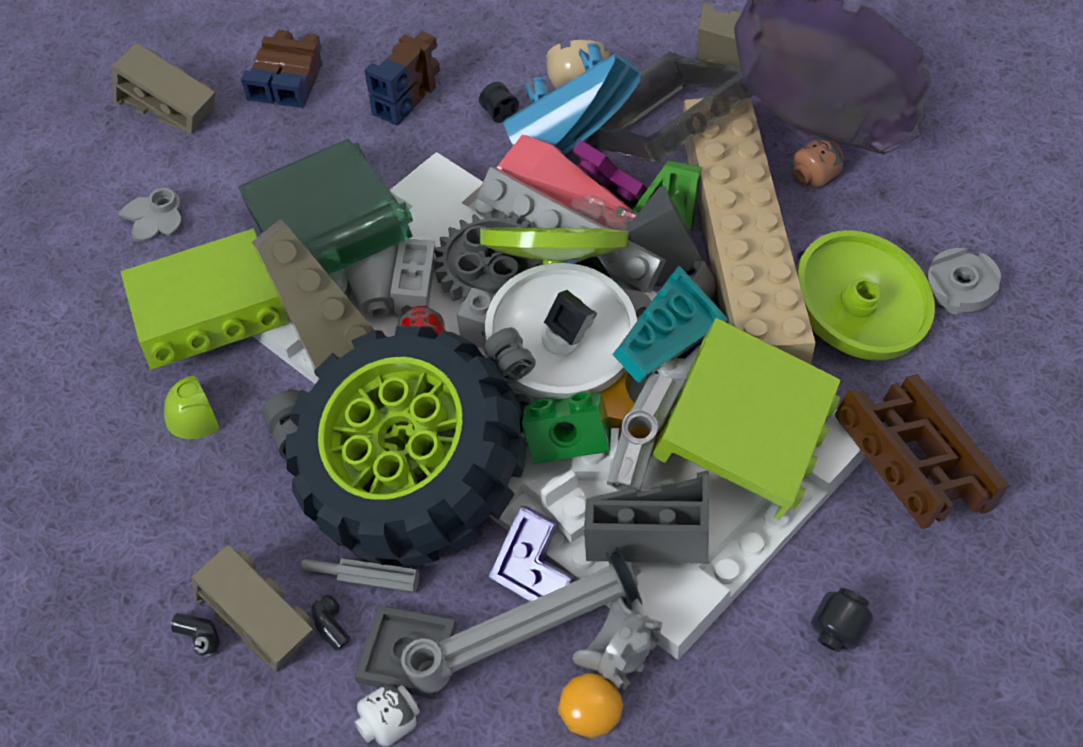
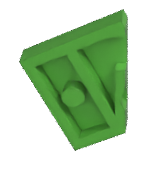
(683, 186)

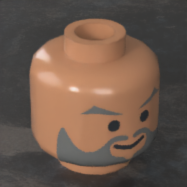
(818, 162)

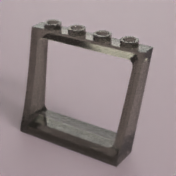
(659, 83)

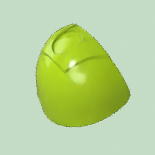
(188, 410)

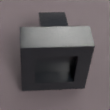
(570, 317)

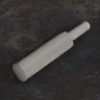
(367, 573)

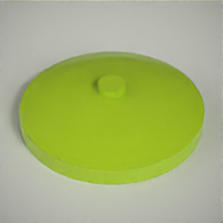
(554, 244)
(865, 295)

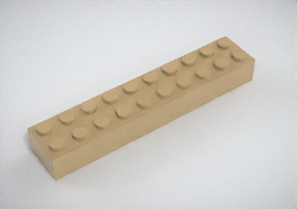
(747, 233)

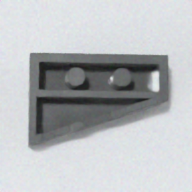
(651, 524)

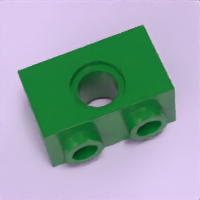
(553, 442)

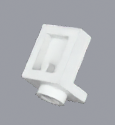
(596, 465)
(565, 504)

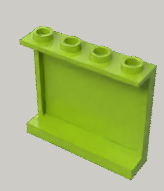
(201, 299)
(750, 415)

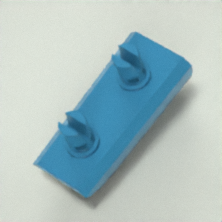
(577, 106)

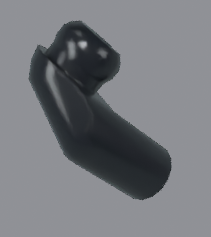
(326, 624)
(201, 630)

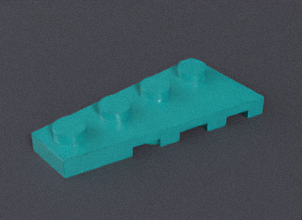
(667, 327)

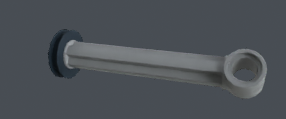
(518, 624)

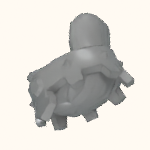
(620, 644)

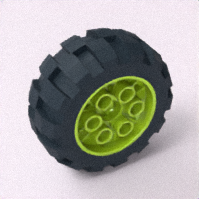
(375, 390)

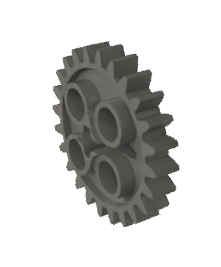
(467, 264)

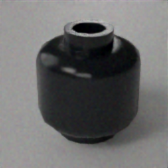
(842, 620)

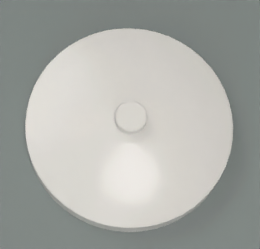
(559, 366)

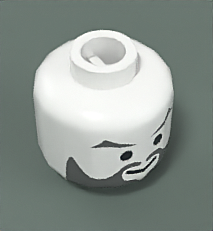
(386, 715)

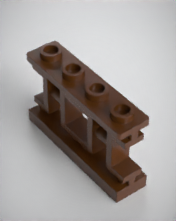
(939, 436)

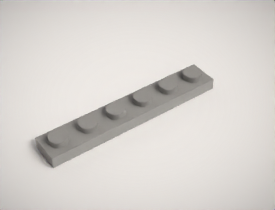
(515, 197)

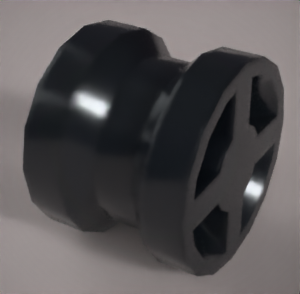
(498, 101)

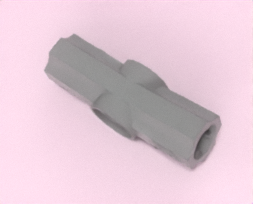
(649, 411)

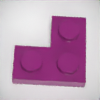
(606, 173)

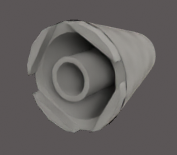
(372, 282)

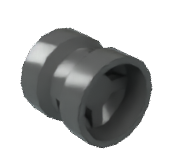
(508, 353)

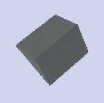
(665, 233)

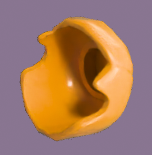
(590, 705)

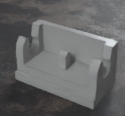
(412, 274)

